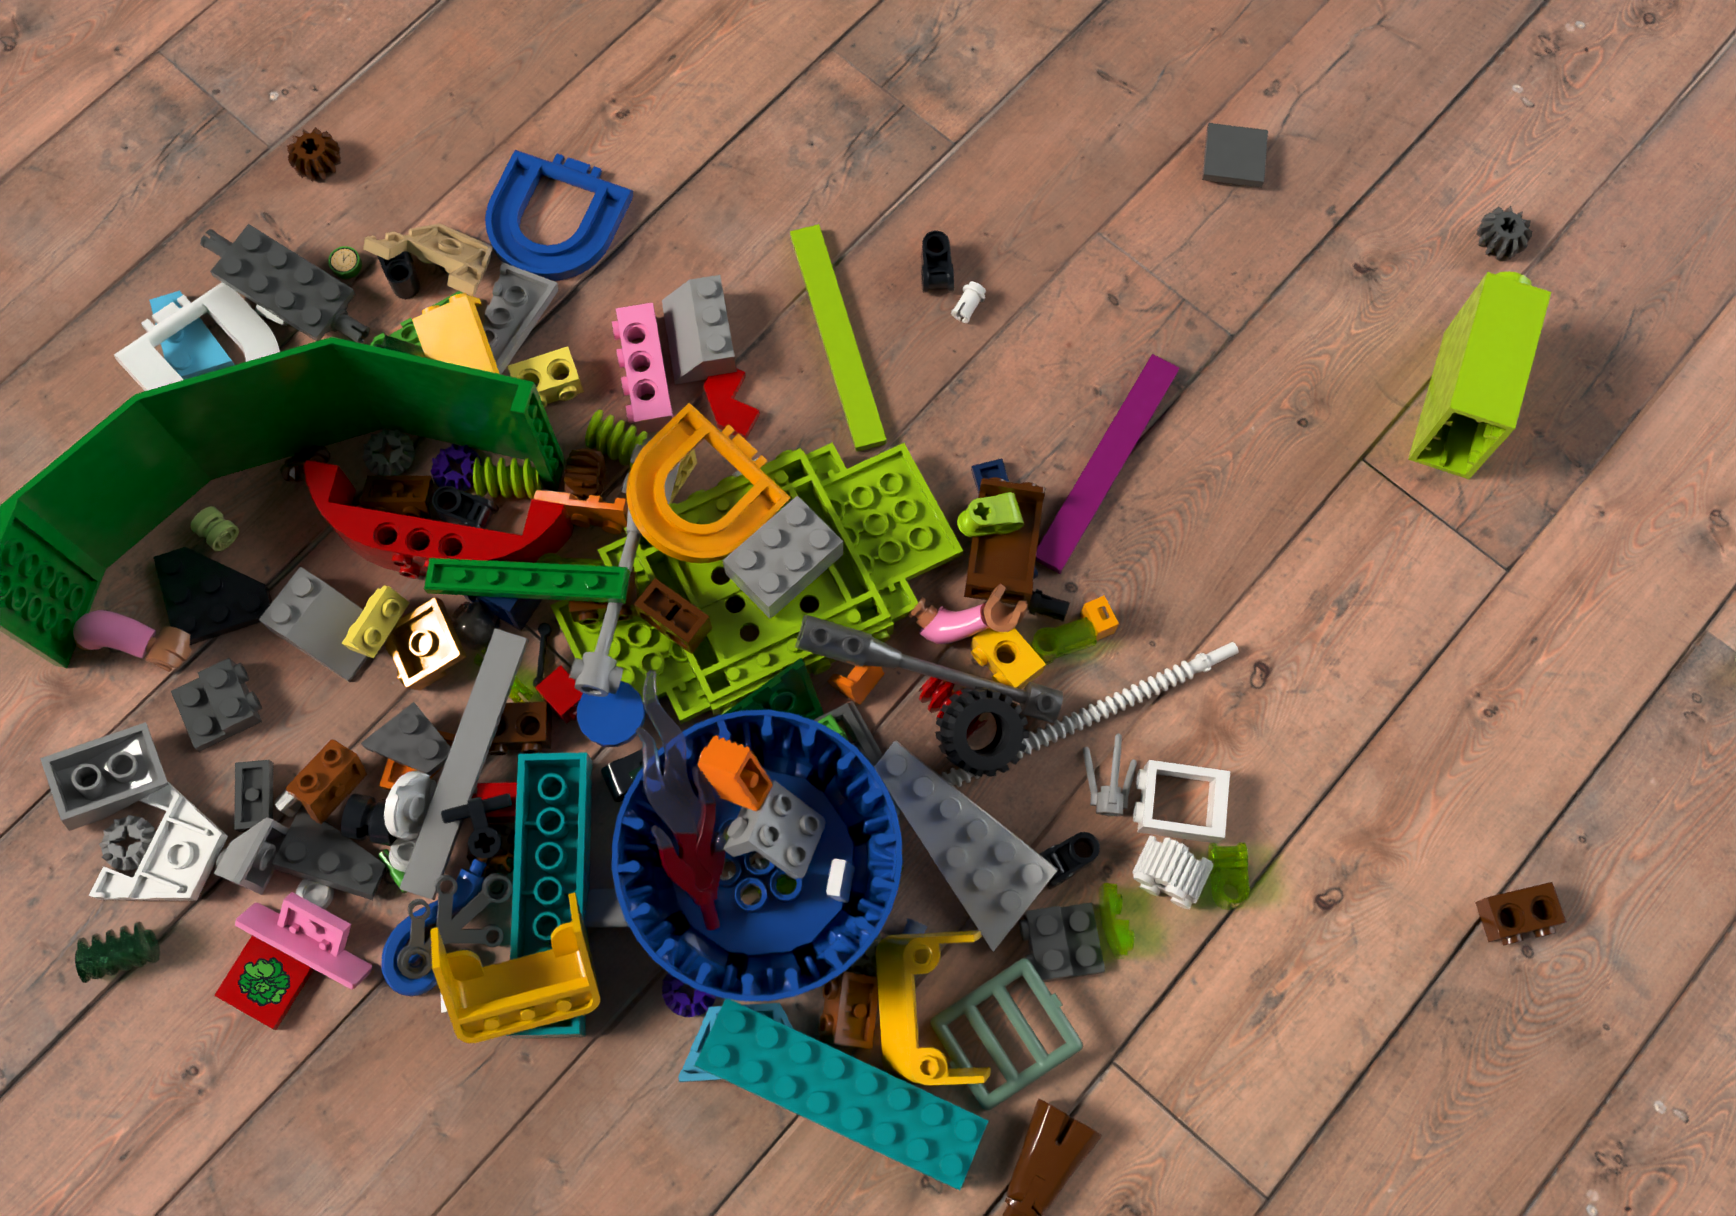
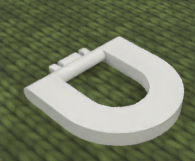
(224, 306)

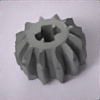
(1504, 232)

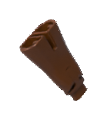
(1047, 1160)

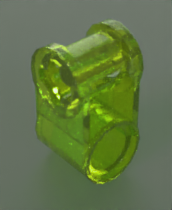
(1230, 868)

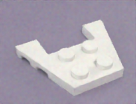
(176, 858)

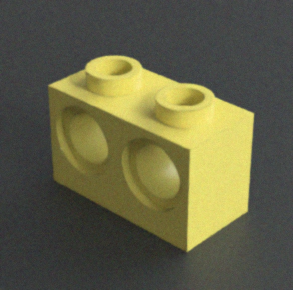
(544, 370)

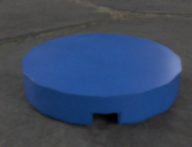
(613, 718)

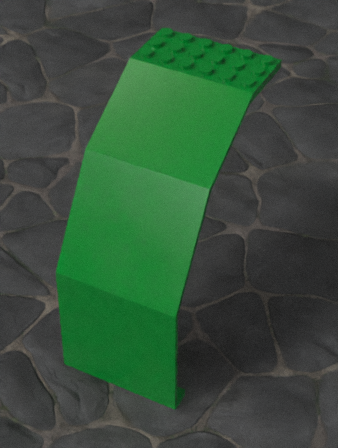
(182, 435)

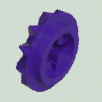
(441, 467)
(680, 1003)

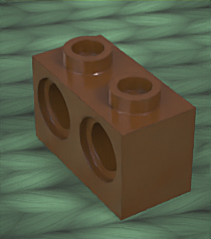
(673, 616)
(516, 718)
(1519, 908)

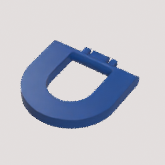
(583, 247)

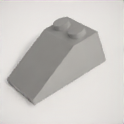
(316, 622)
(103, 775)

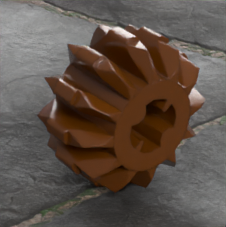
(314, 154)
(585, 473)

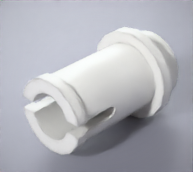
(968, 302)

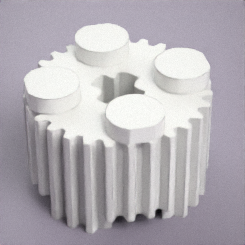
(1172, 871)

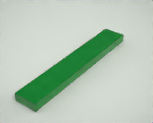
(527, 580)

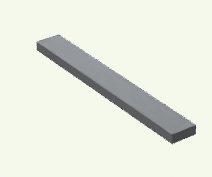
(464, 762)

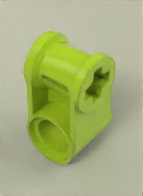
(991, 516)

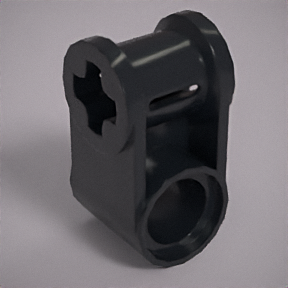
(399, 268)
(936, 268)
(469, 509)
(617, 774)
(1066, 860)

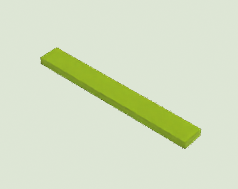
(838, 338)

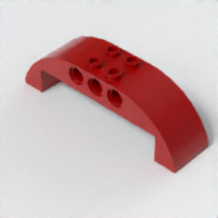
(409, 542)

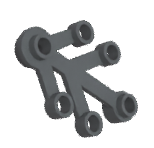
(451, 927)

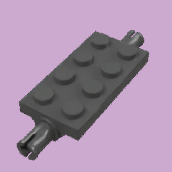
(284, 284)

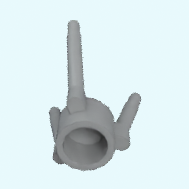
(1110, 799)

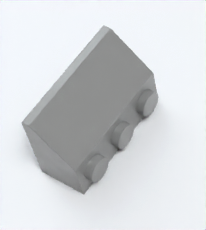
(698, 330)

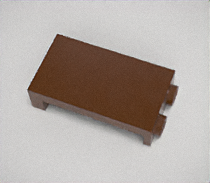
(1007, 556)

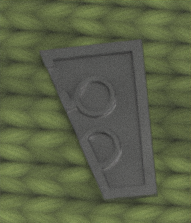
(328, 858)

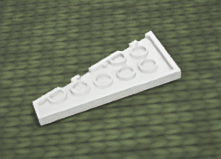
(978, 856)

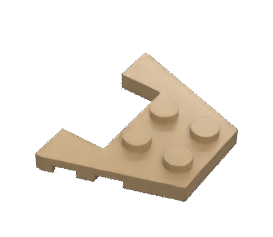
(438, 244)

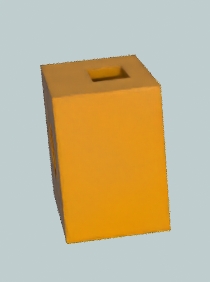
(1102, 625)

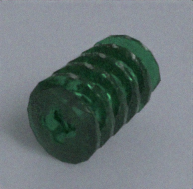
(116, 952)

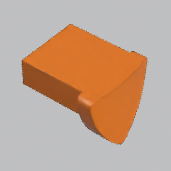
(858, 682)

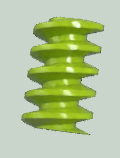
(611, 438)
(506, 479)

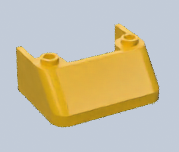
(897, 962)
(518, 991)

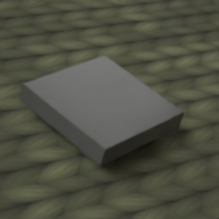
(1235, 155)

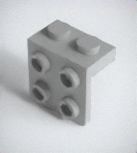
(780, 831)

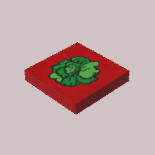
(264, 982)

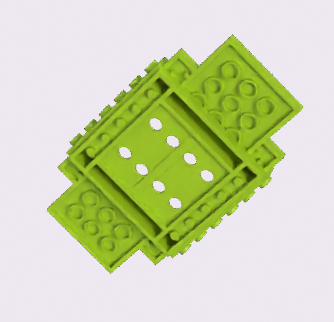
(888, 537)

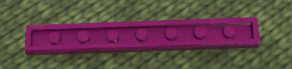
(1105, 464)

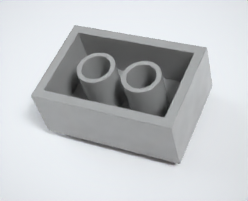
(783, 557)

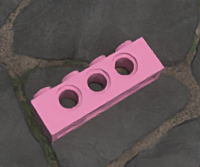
(635, 323)

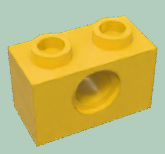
(1017, 674)

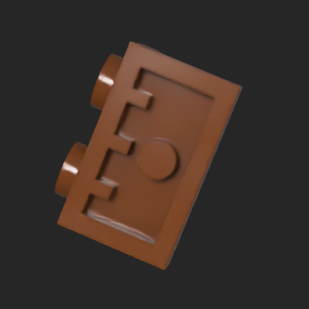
(327, 780)
(849, 1011)

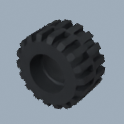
(1006, 740)

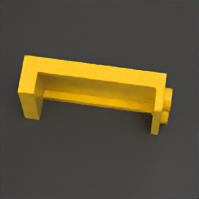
(455, 334)

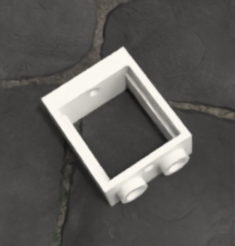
(1216, 809)

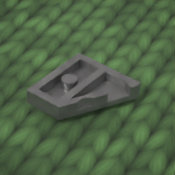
(410, 741)

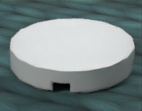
(408, 804)

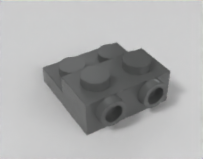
(217, 704)
(1063, 941)

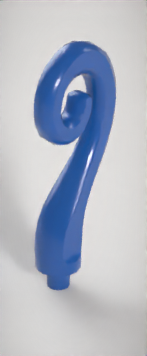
(469, 886)

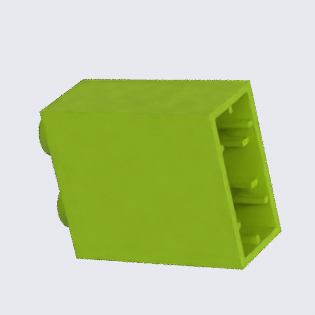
(1480, 374)

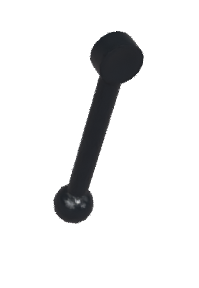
(544, 630)

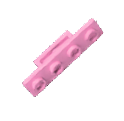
(308, 936)

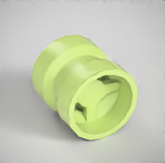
(216, 530)

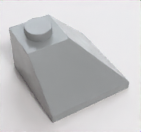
(251, 855)

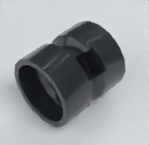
(366, 819)

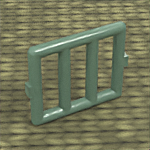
(1044, 1061)

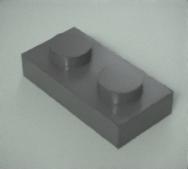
(253, 793)

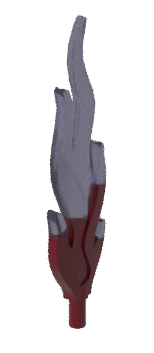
(691, 820)

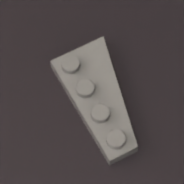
(514, 310)

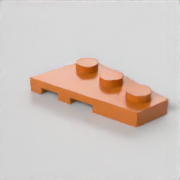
(593, 511)

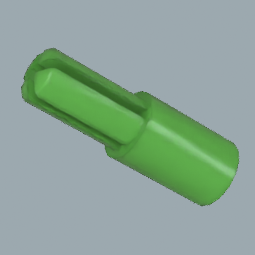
(396, 875)

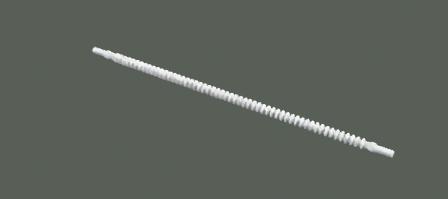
(1170, 677)

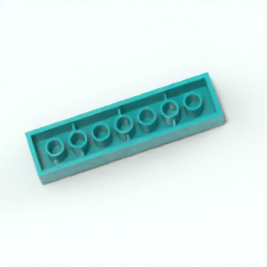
(550, 859)
(842, 1093)

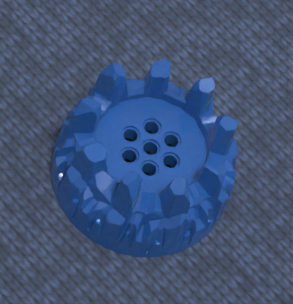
(784, 940)

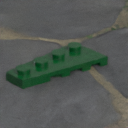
(786, 692)

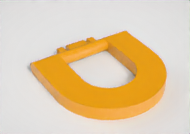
(663, 526)

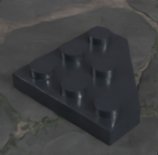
(208, 596)

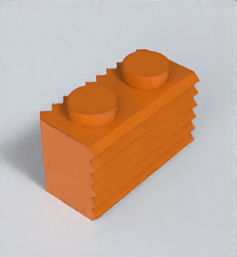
(735, 773)

